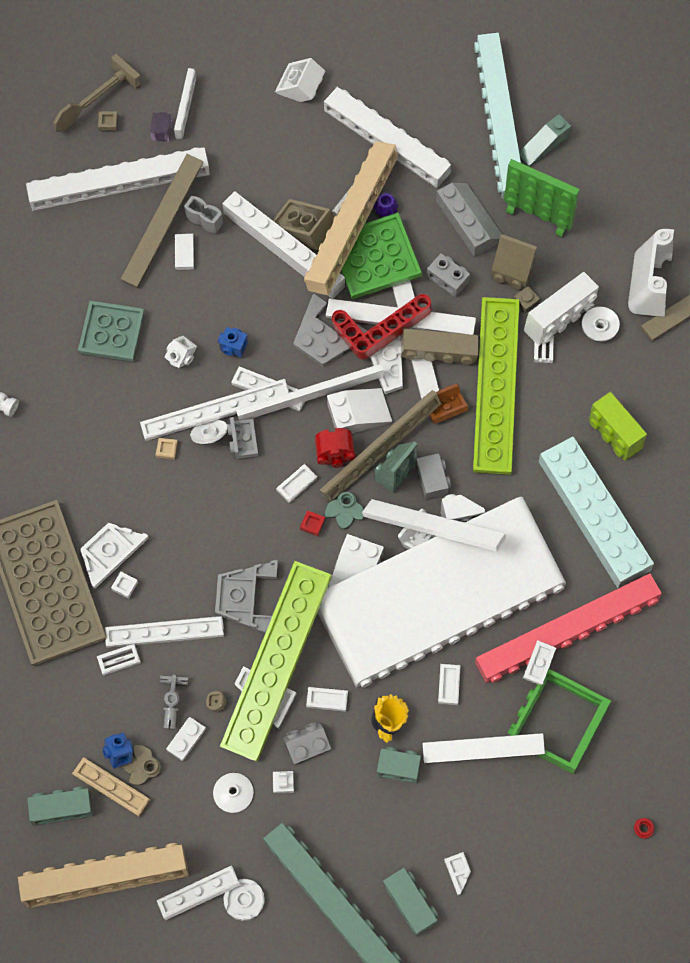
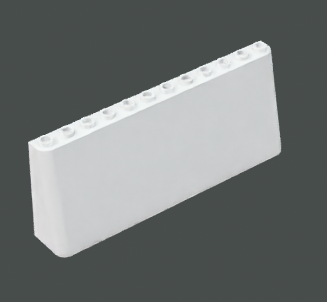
(437, 594)

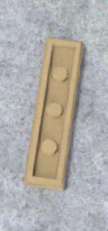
(111, 787)

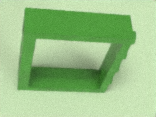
(578, 690)

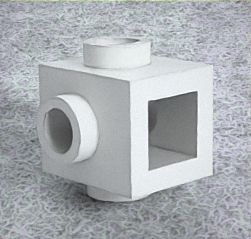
(180, 352)

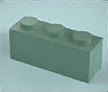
(60, 806)
(410, 901)

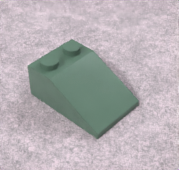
(397, 466)

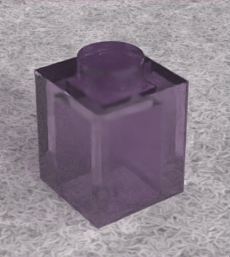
(161, 127)

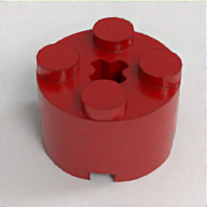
(334, 447)

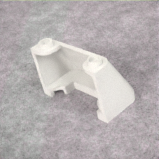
(648, 291)

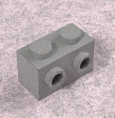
(448, 275)

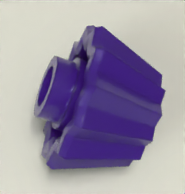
(385, 205)

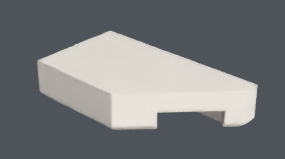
(458, 871)

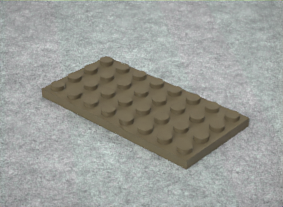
(47, 584)

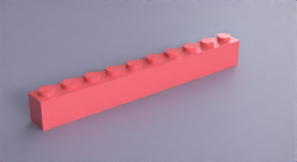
(570, 627)

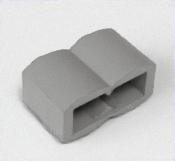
(205, 215)

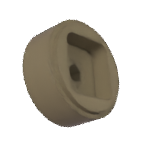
(216, 701)

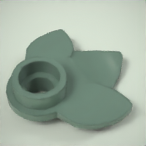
(344, 512)

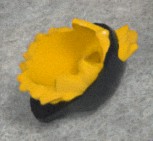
(389, 716)

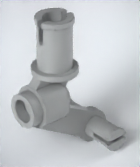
(172, 698)

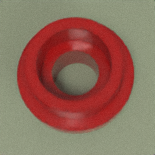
(646, 822)

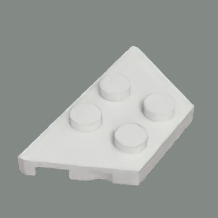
(109, 550)

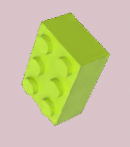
(617, 426)

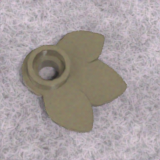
(139, 765)

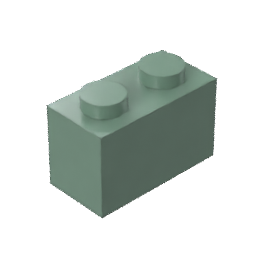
(398, 765)

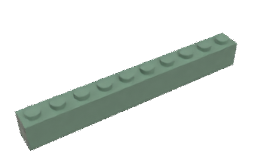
(327, 897)

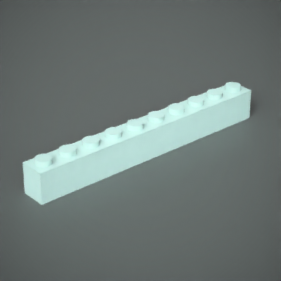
(497, 105)

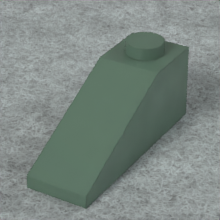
(545, 140)

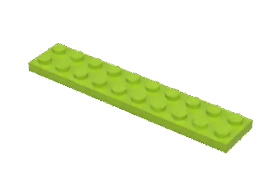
(496, 386)
(276, 661)

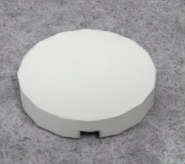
(245, 900)

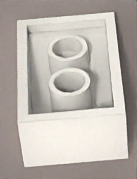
(358, 409)
(355, 558)

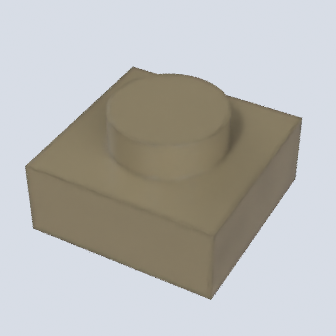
(107, 121)
(527, 298)

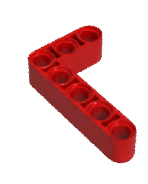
(382, 328)

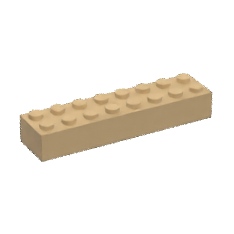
(103, 876)

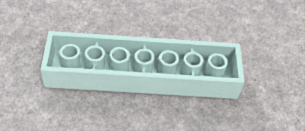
(595, 512)

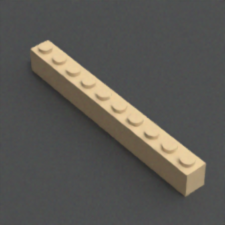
(351, 218)

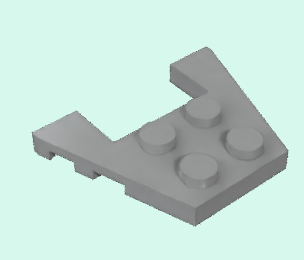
(318, 339)
(237, 595)

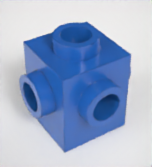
(233, 342)
(118, 750)

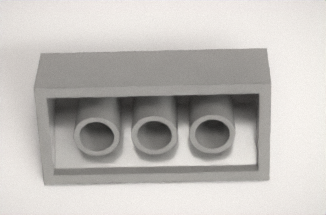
(468, 217)

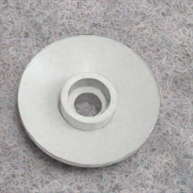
(600, 316)
(209, 432)
(233, 802)

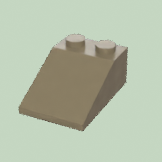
(305, 222)
(513, 262)

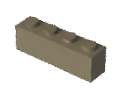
(439, 346)

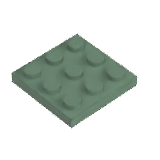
(111, 331)

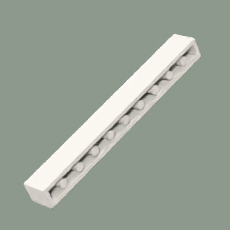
(110, 179)

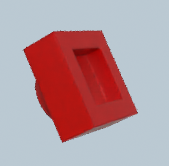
(312, 523)

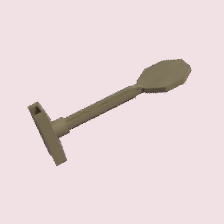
(70, 113)

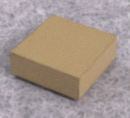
(166, 448)

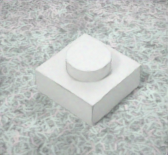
(124, 585)

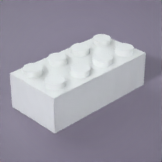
(561, 309)

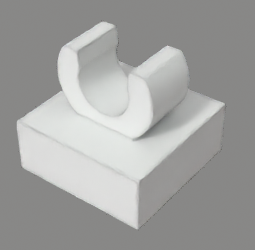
(283, 782)

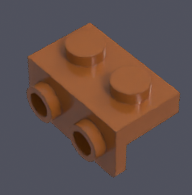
(452, 404)

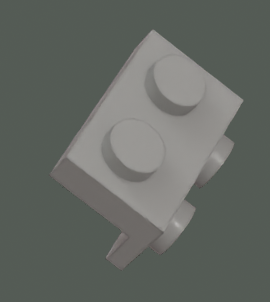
(244, 438)
(306, 742)

